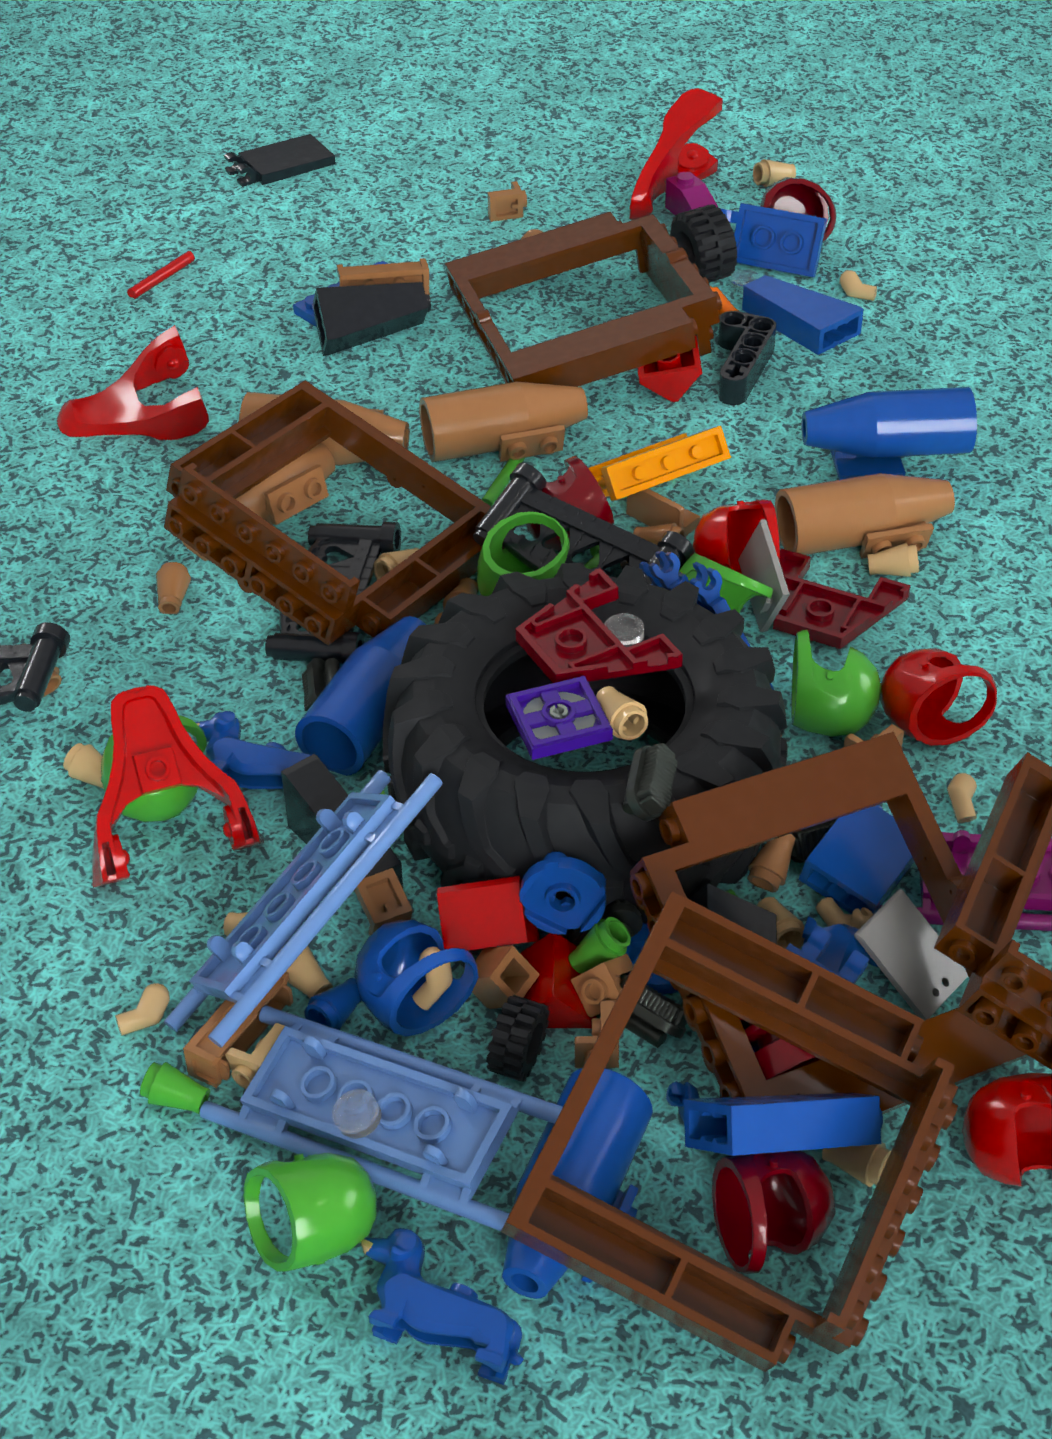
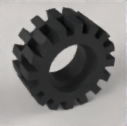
(517, 1038)

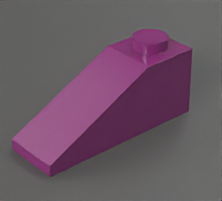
(686, 193)

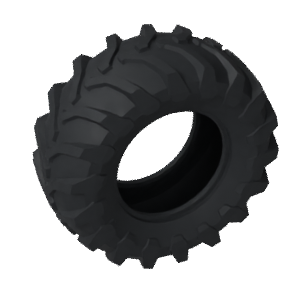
(507, 812)

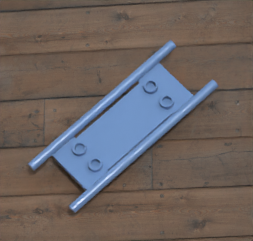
(243, 963)
(429, 1122)

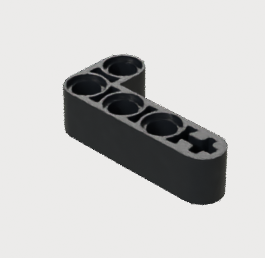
(751, 346)

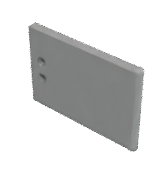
(762, 564)
(904, 951)

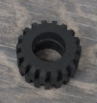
(707, 241)

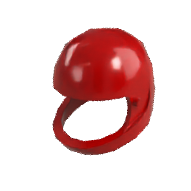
(728, 528)
(923, 687)
(1010, 1127)

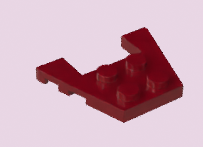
(829, 613)
(575, 643)

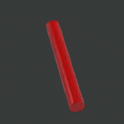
(161, 275)

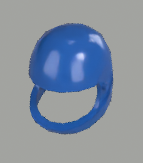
(391, 973)

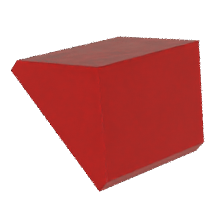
(672, 375)
(484, 915)
(554, 983)

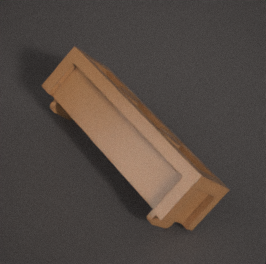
(385, 274)
(207, 1060)

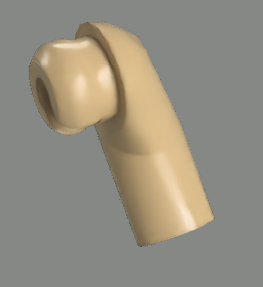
(436, 982)
(148, 1011)

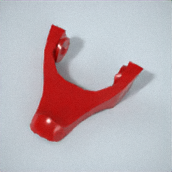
(671, 154)
(118, 407)
(151, 756)

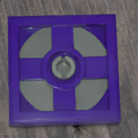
(559, 717)

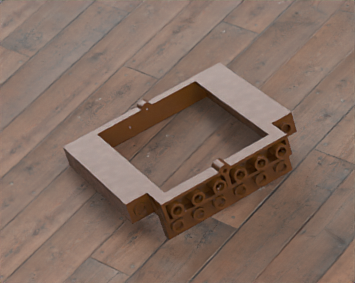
(603, 347)
(278, 567)
(781, 804)
(1006, 988)
(818, 1016)

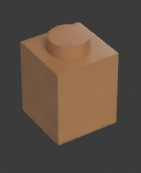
(501, 975)

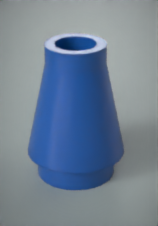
(334, 1005)

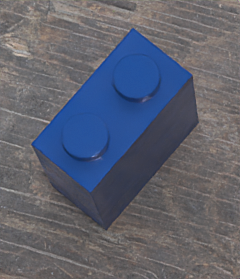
(859, 860)

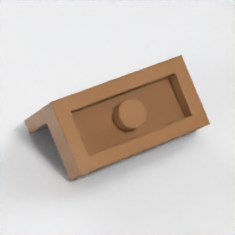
(658, 510)

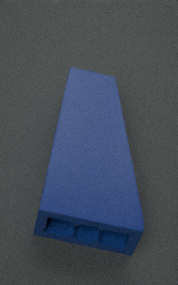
(803, 314)
(782, 1123)

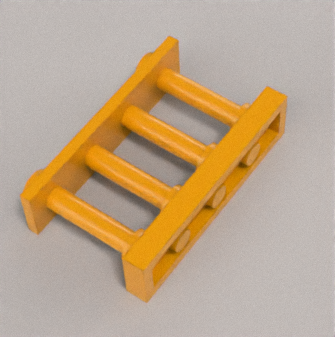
(660, 462)

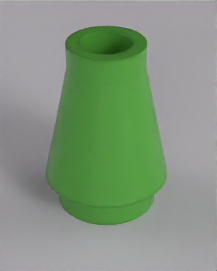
(602, 943)
(171, 1088)

